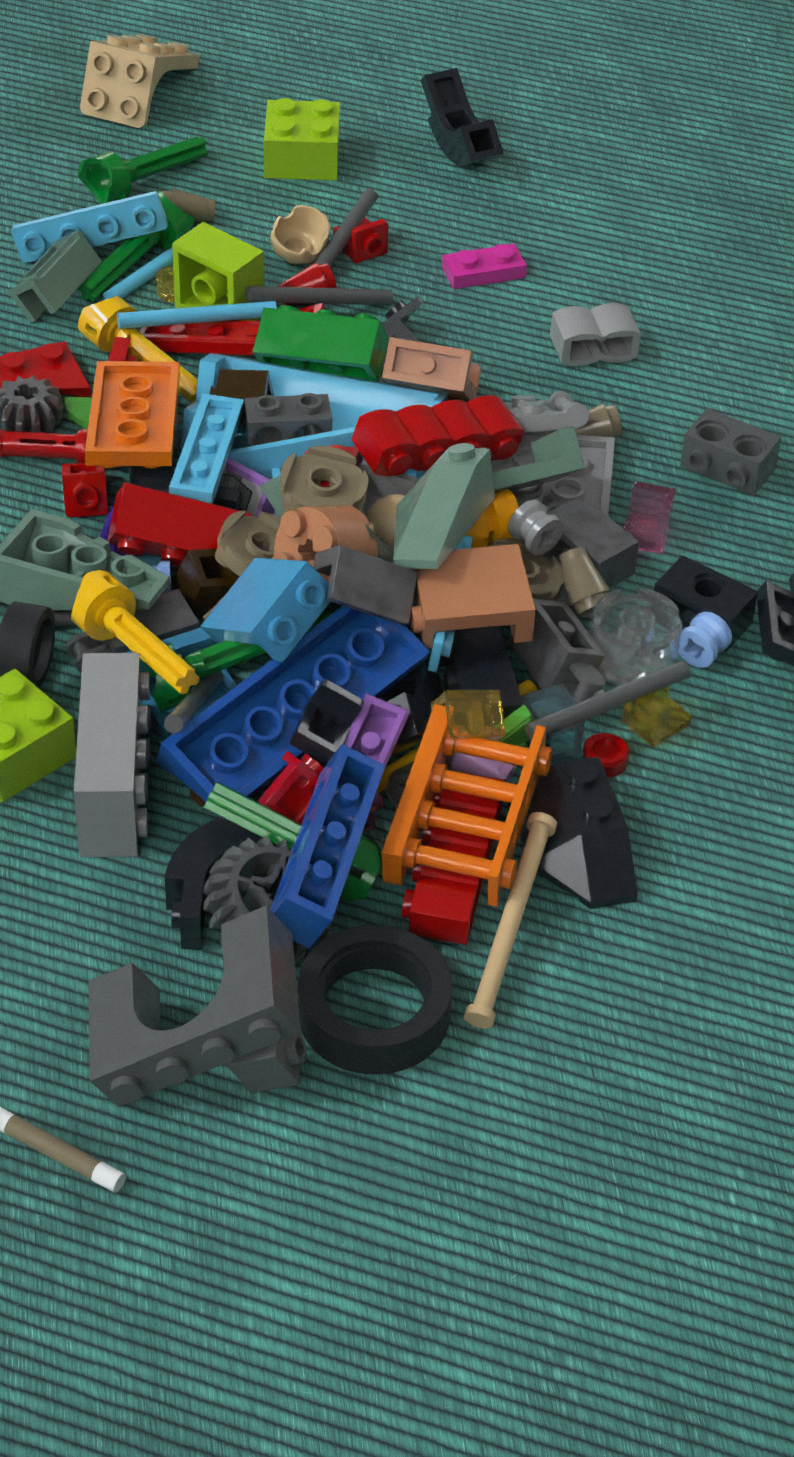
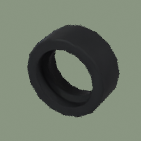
(27, 640)

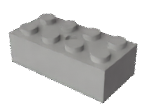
(112, 755)

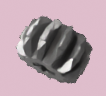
(30, 405)

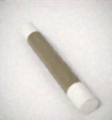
(61, 1151)

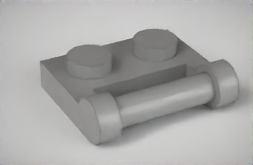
(549, 414)

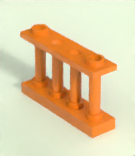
(431, 775)

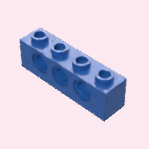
(326, 844)

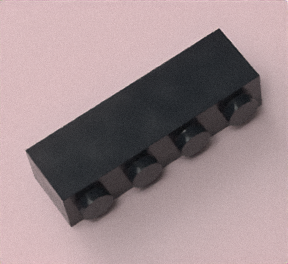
(481, 663)

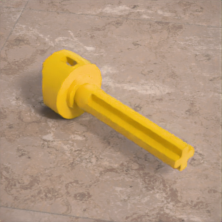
(103, 318)
(107, 611)

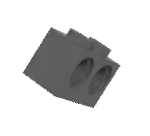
(286, 417)
(730, 451)

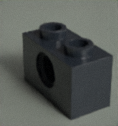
(702, 589)

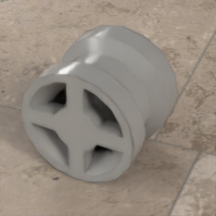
(535, 527)

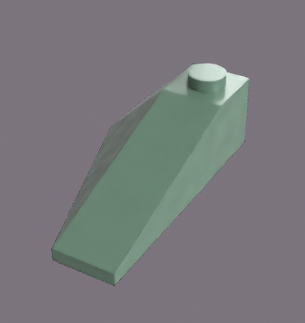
(443, 506)
(49, 557)

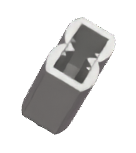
(595, 334)

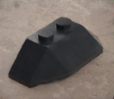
(591, 840)

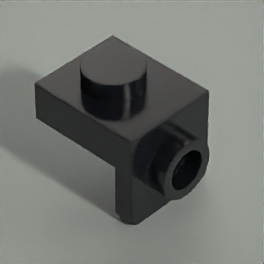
(326, 721)

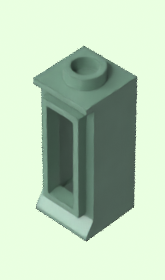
(55, 276)

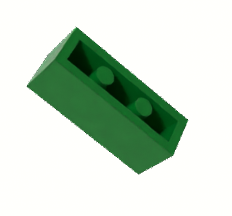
(322, 342)

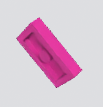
(484, 266)

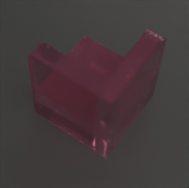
(650, 515)

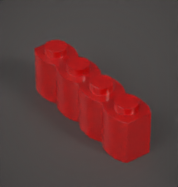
(421, 433)
(446, 900)

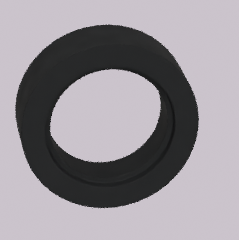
(374, 1049)

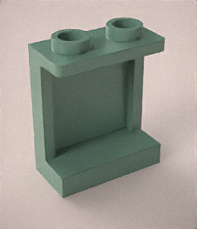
(554, 457)

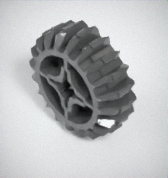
(235, 895)

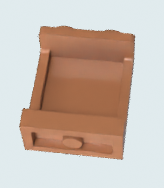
(432, 368)
(474, 591)

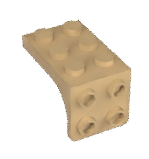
(125, 73)

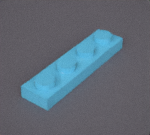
(207, 448)

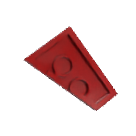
(50, 362)

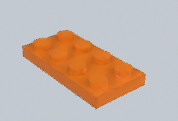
(133, 414)

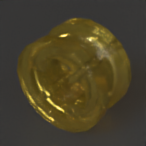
(165, 284)

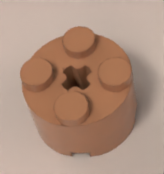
(319, 528)

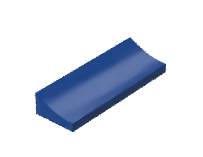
(251, 726)

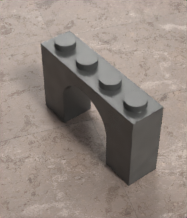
(249, 1012)

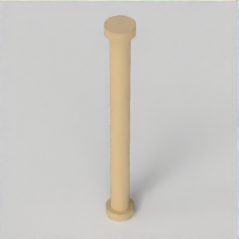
(481, 1012)

